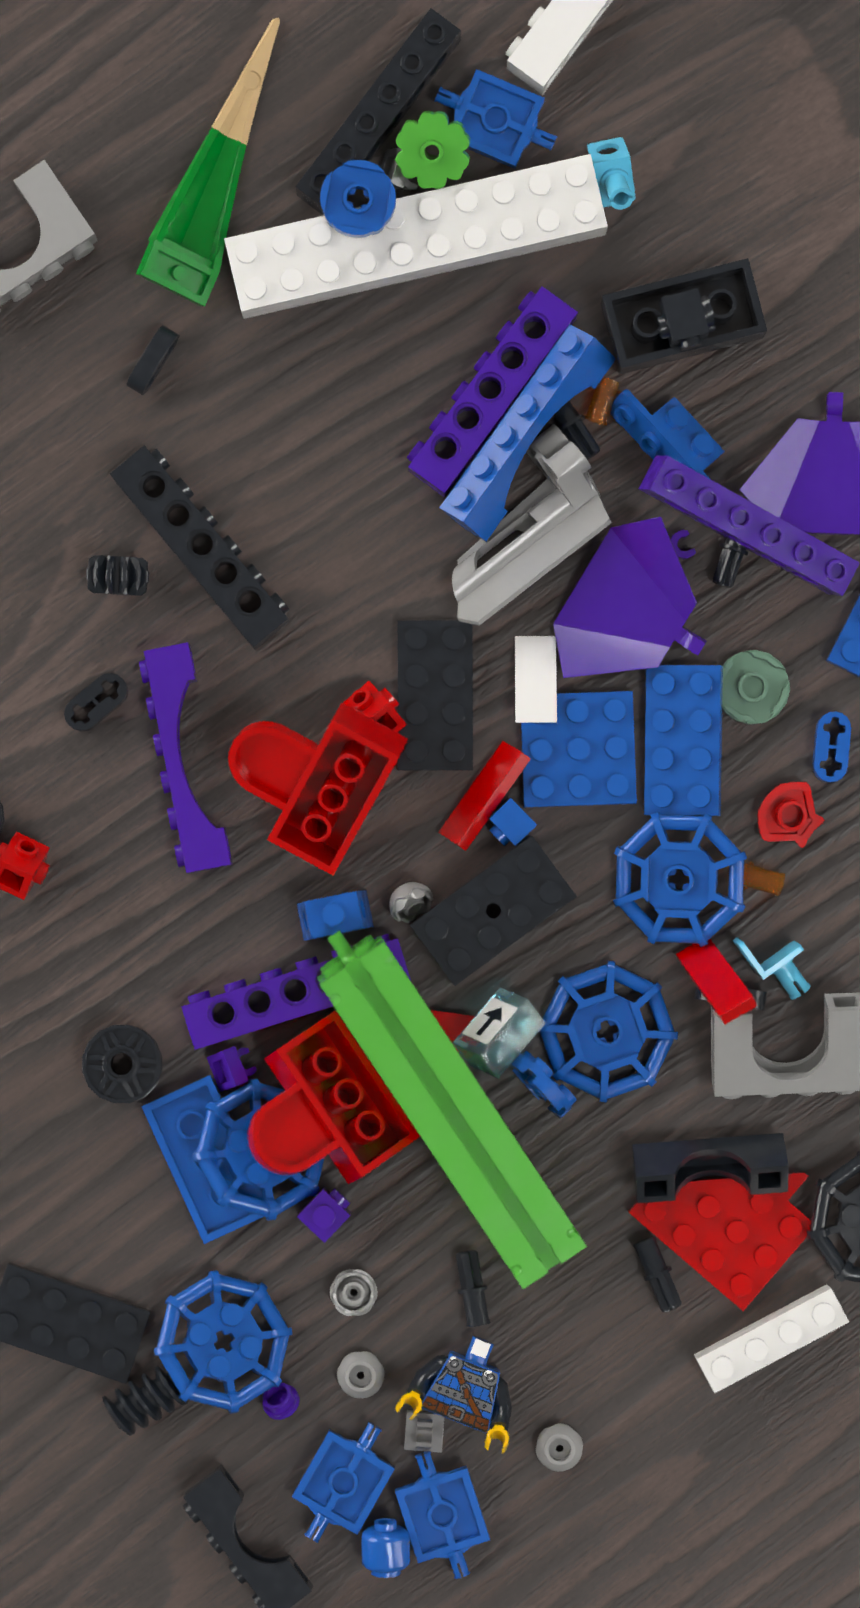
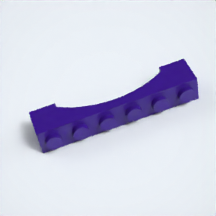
(170, 674)

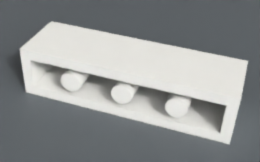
(552, 40)
(771, 1338)

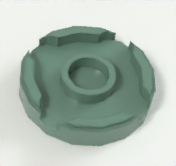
(754, 687)

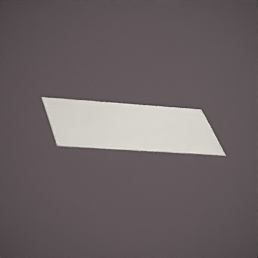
(535, 679)

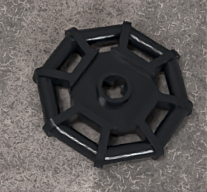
(846, 1225)

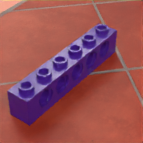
(443, 473)
(749, 525)
(207, 1030)

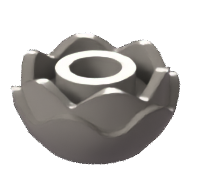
(410, 901)
(357, 1304)
(360, 1362)
(559, 1435)

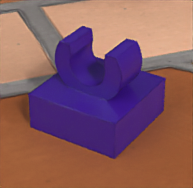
(228, 1068)

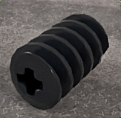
(143, 1401)

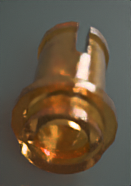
(602, 401)
(763, 879)

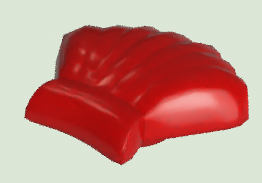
(788, 814)

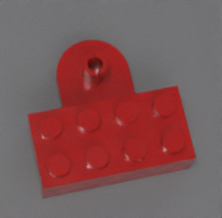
(318, 786)
(328, 1107)

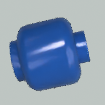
(385, 1548)

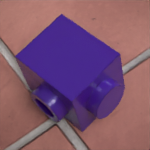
(325, 1213)

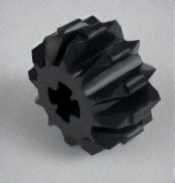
(117, 575)

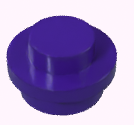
(280, 1401)

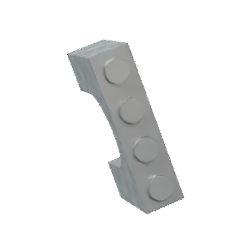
(62, 233)
(831, 1067)

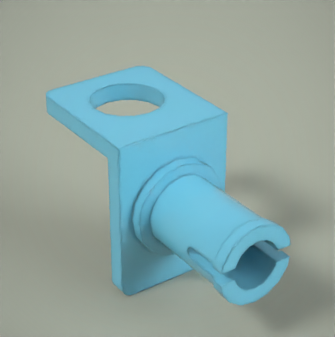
(613, 173)
(780, 965)

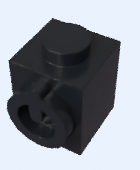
(685, 319)

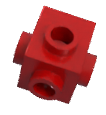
(376, 706)
(26, 860)

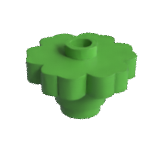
(430, 169)

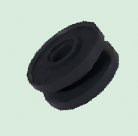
(99, 1057)

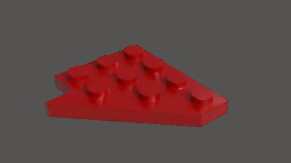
(728, 1233)

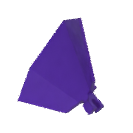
(813, 474)
(627, 605)

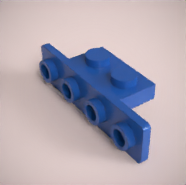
(667, 432)

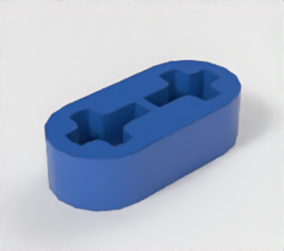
(822, 747)

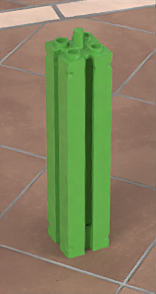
(448, 1108)

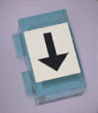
(499, 1032)

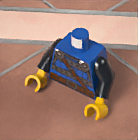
(464, 1391)

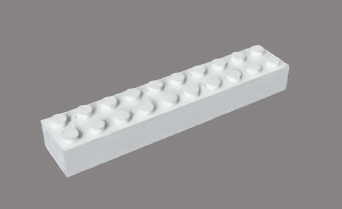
(424, 237)

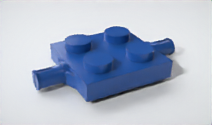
(498, 117)
(343, 1481)
(442, 1514)

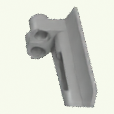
(555, 524)

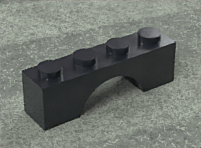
(751, 1160)
(274, 1580)

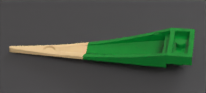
(191, 232)

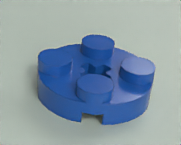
(345, 181)
(536, 1078)

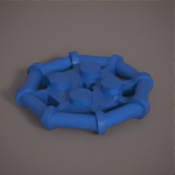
(695, 864)
(626, 1041)
(240, 1160)
(244, 1347)

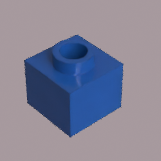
(511, 824)

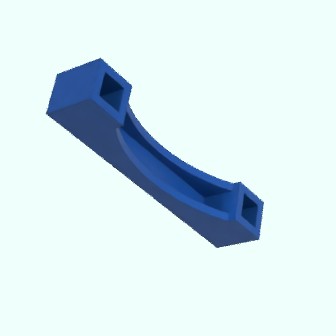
(482, 490)

